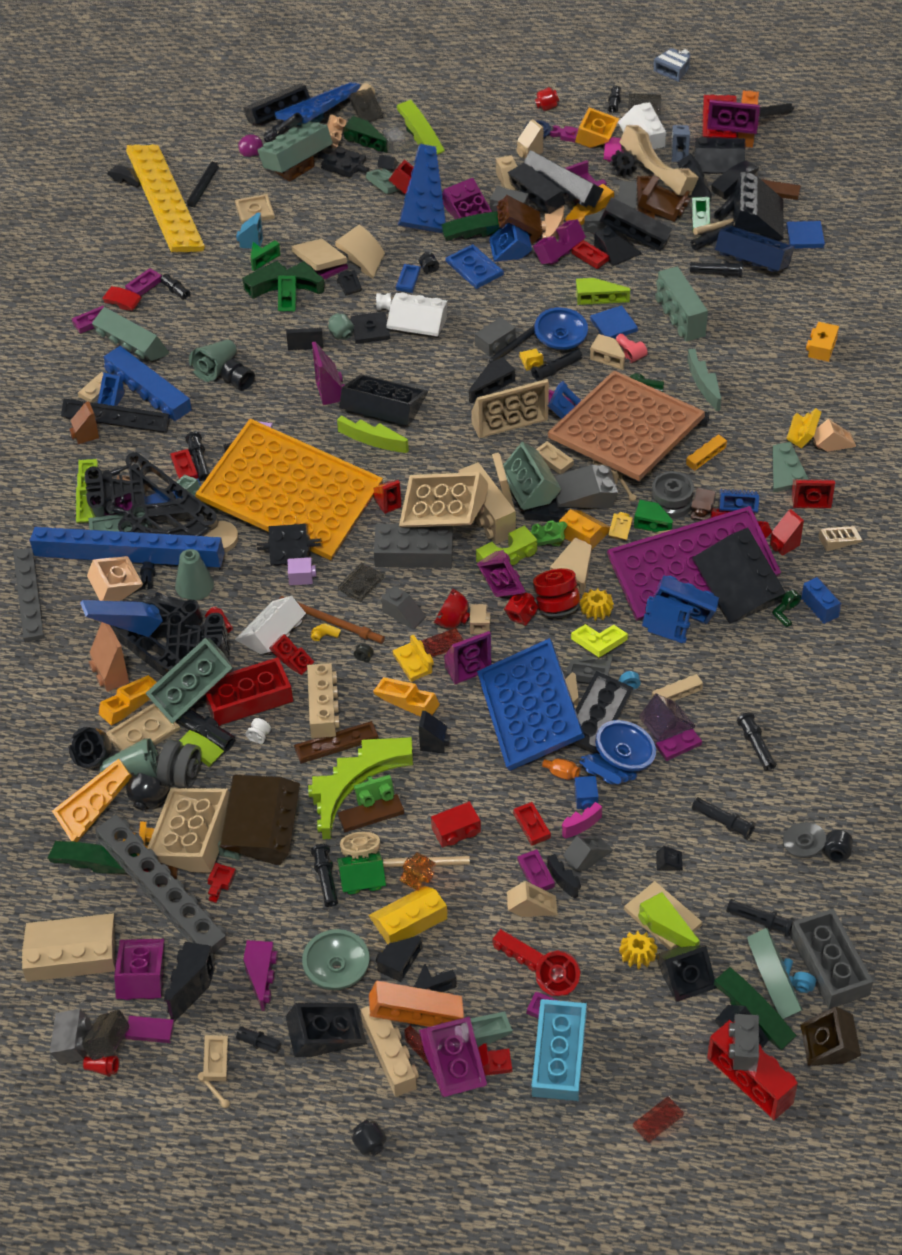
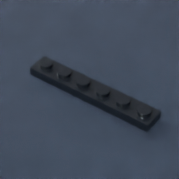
(120, 415)

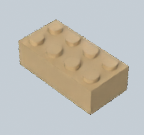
(496, 513)

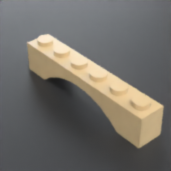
(638, 141)

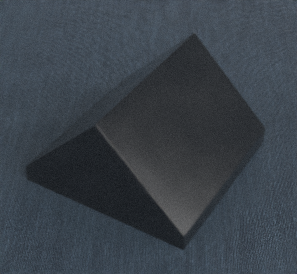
(302, 338)

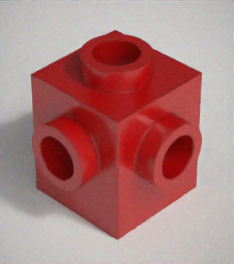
(521, 608)

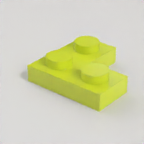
(599, 642)

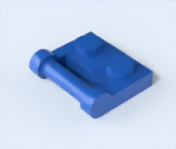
(559, 403)

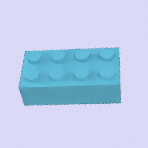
(559, 1050)

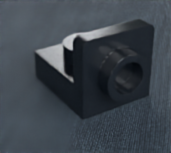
(349, 282)

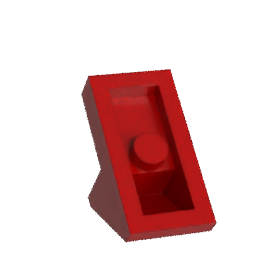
(495, 1061)

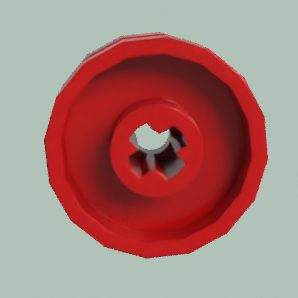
(556, 590)

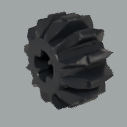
(630, 163)

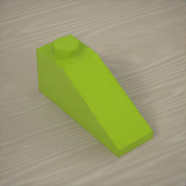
(600, 292)
(666, 921)

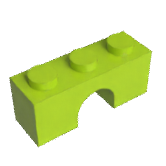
(521, 544)

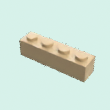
(681, 688)

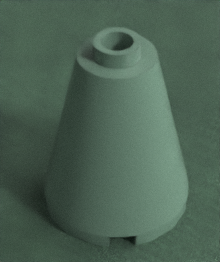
(211, 358)
(193, 577)
(137, 758)

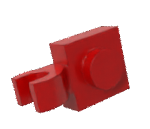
(219, 879)

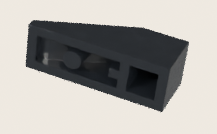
(701, 188)
(494, 377)

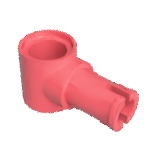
(632, 350)

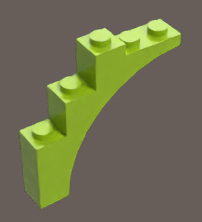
(372, 759)

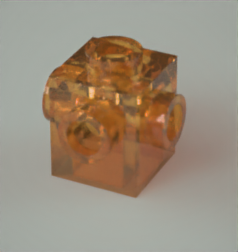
(417, 871)

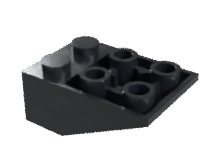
(189, 978)

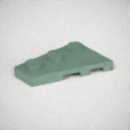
(785, 467)

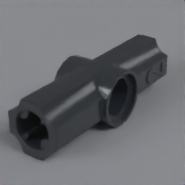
(208, 728)

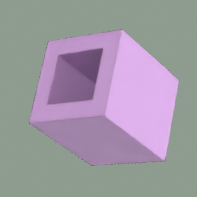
(301, 571)

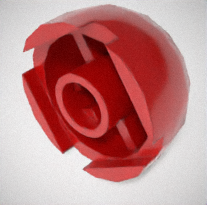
(453, 611)
(557, 973)

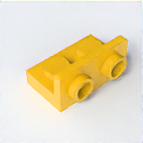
(803, 428)
(414, 659)

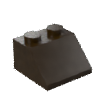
(830, 1038)

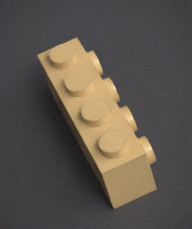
(321, 700)
(390, 1053)

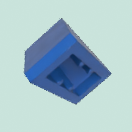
(111, 390)

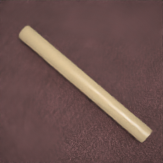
(439, 861)

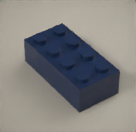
(754, 248)

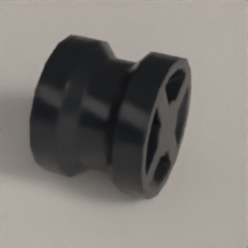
(428, 262)

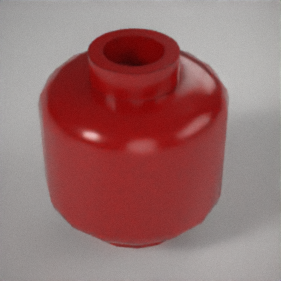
(547, 99)

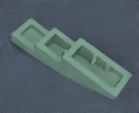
(705, 381)
(774, 973)

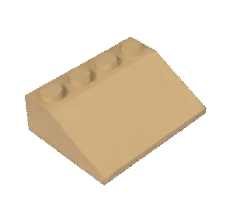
(511, 409)
(443, 499)
(190, 828)
(69, 947)

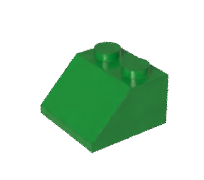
(361, 873)

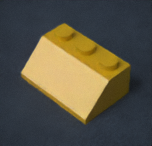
(410, 915)

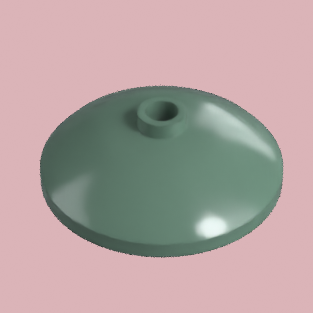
(333, 949)

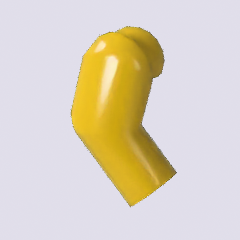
(324, 629)

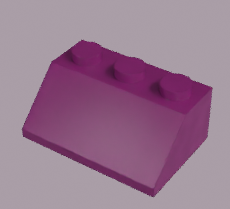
(733, 116)

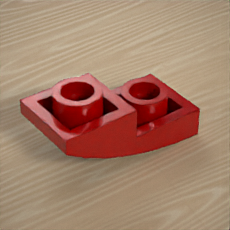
(122, 297)
(290, 655)

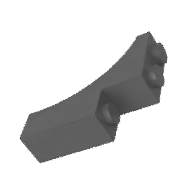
(626, 195)

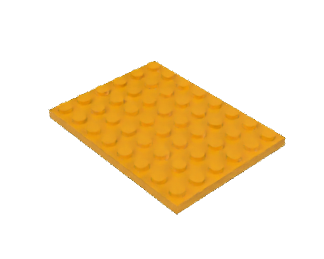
(287, 482)

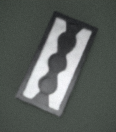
(600, 704)

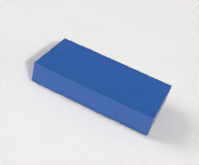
(408, 278)

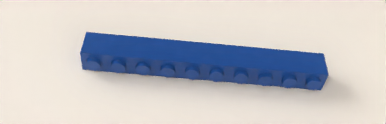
(111, 544)

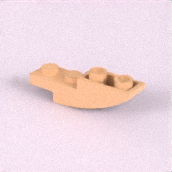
(552, 222)

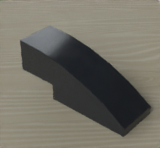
(725, 184)

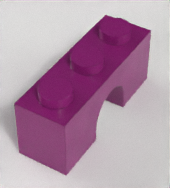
(550, 250)

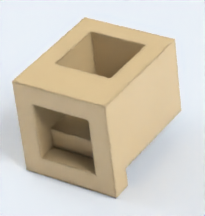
(479, 619)

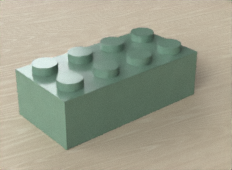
(294, 146)
(681, 304)

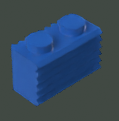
(734, 500)
(821, 600)

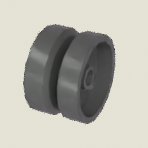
(673, 493)
(179, 764)

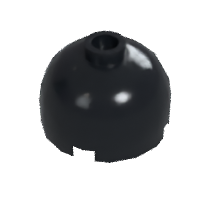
(90, 747)
(145, 791)

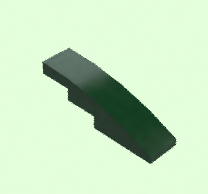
(472, 225)
(85, 856)
(744, 994)

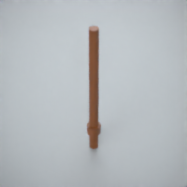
(363, 632)

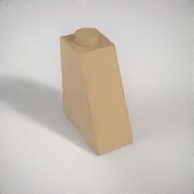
(576, 558)

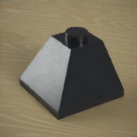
(615, 245)
(687, 971)

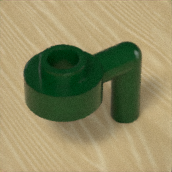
(789, 601)

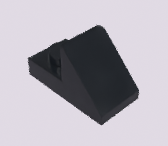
(441, 982)

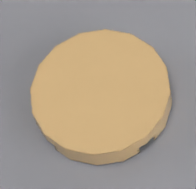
(227, 532)

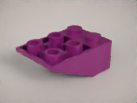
(464, 199)

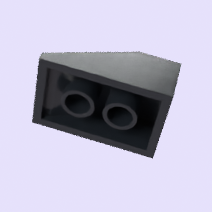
(324, 1028)

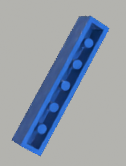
(147, 383)

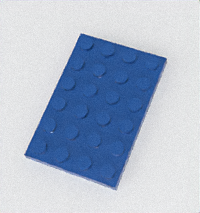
(530, 704)

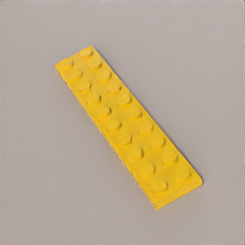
(165, 198)

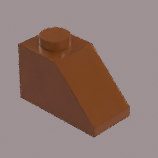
(84, 425)

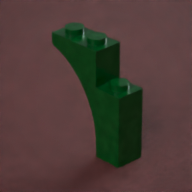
(266, 279)

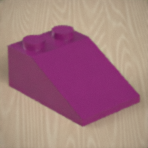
(326, 376)
(500, 574)
(468, 657)
(139, 969)
(453, 1056)

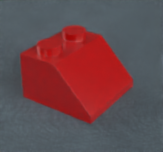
(812, 493)

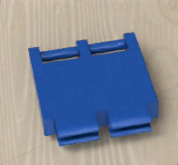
(666, 618)
(596, 764)

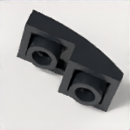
(122, 173)
(563, 877)

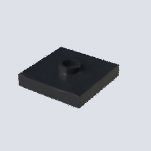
(370, 327)

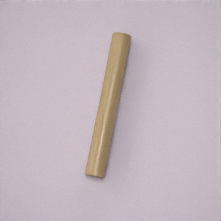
(710, 227)

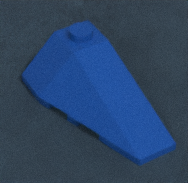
(131, 616)

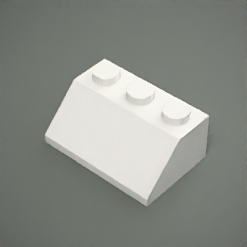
(648, 120)
(417, 314)
(271, 623)

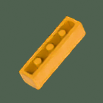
(706, 452)

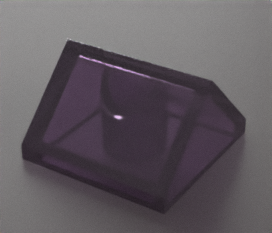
(665, 718)

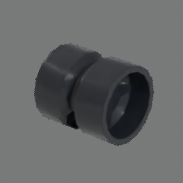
(237, 374)

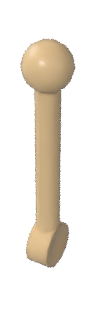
(632, 497)
(224, 1102)

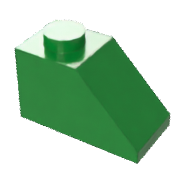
(652, 517)

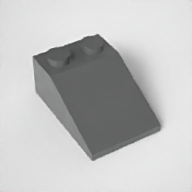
(587, 487)

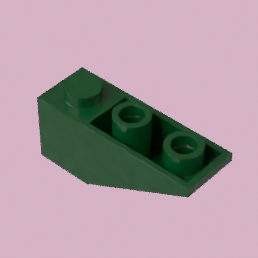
(364, 133)

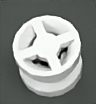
(383, 301)
(258, 730)

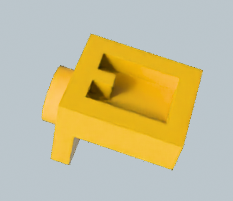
(531, 358)
(620, 526)

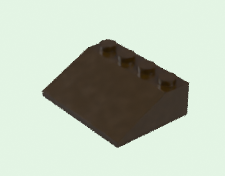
(260, 817)

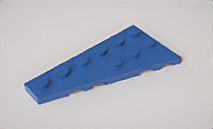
(317, 105)
(423, 198)

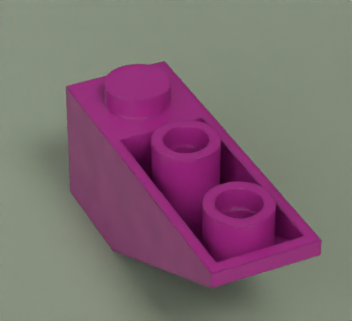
(258, 964)

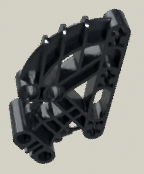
(106, 492)
(180, 628)

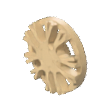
(360, 844)

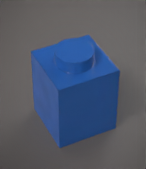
(585, 791)

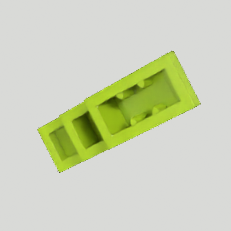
(419, 125)
(374, 436)
(82, 509)

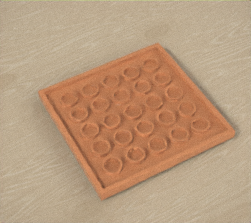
(626, 425)

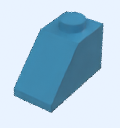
(251, 232)

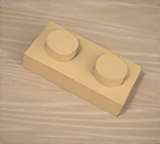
(92, 389)
(555, 458)
(215, 1058)

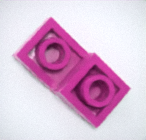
(611, 147)
(578, 823)

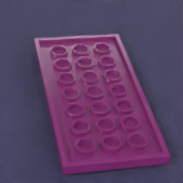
(670, 553)

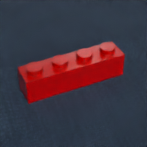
(517, 949)

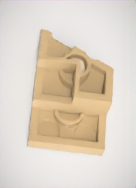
(362, 249)

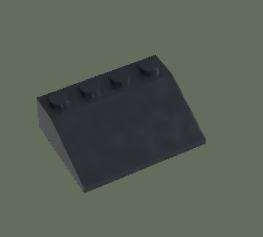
(758, 207)
(382, 399)
(739, 576)

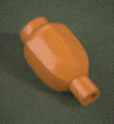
(562, 768)

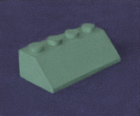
(129, 335)
(530, 478)
(189, 680)

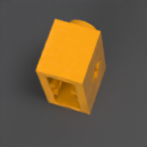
(822, 341)

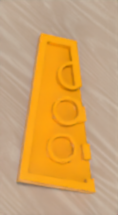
(88, 803)

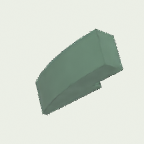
(490, 1028)

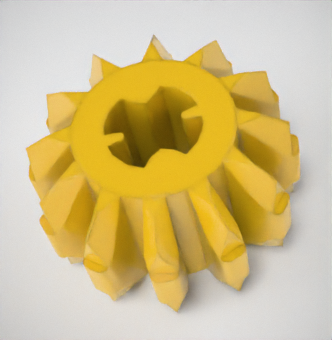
(596, 604)
(638, 949)

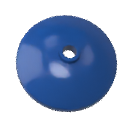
(561, 328)
(625, 745)

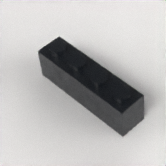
(268, 106)
(540, 189)
(635, 224)

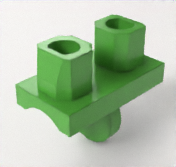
(550, 533)
(374, 790)

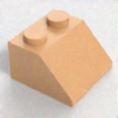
(113, 578)

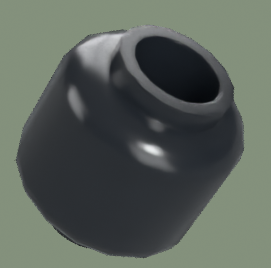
(838, 845)
(369, 1138)

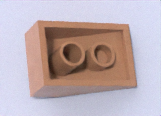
(108, 659)

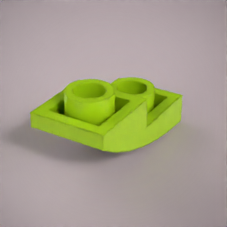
(209, 750)

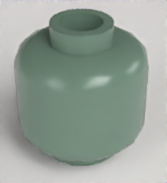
(340, 326)

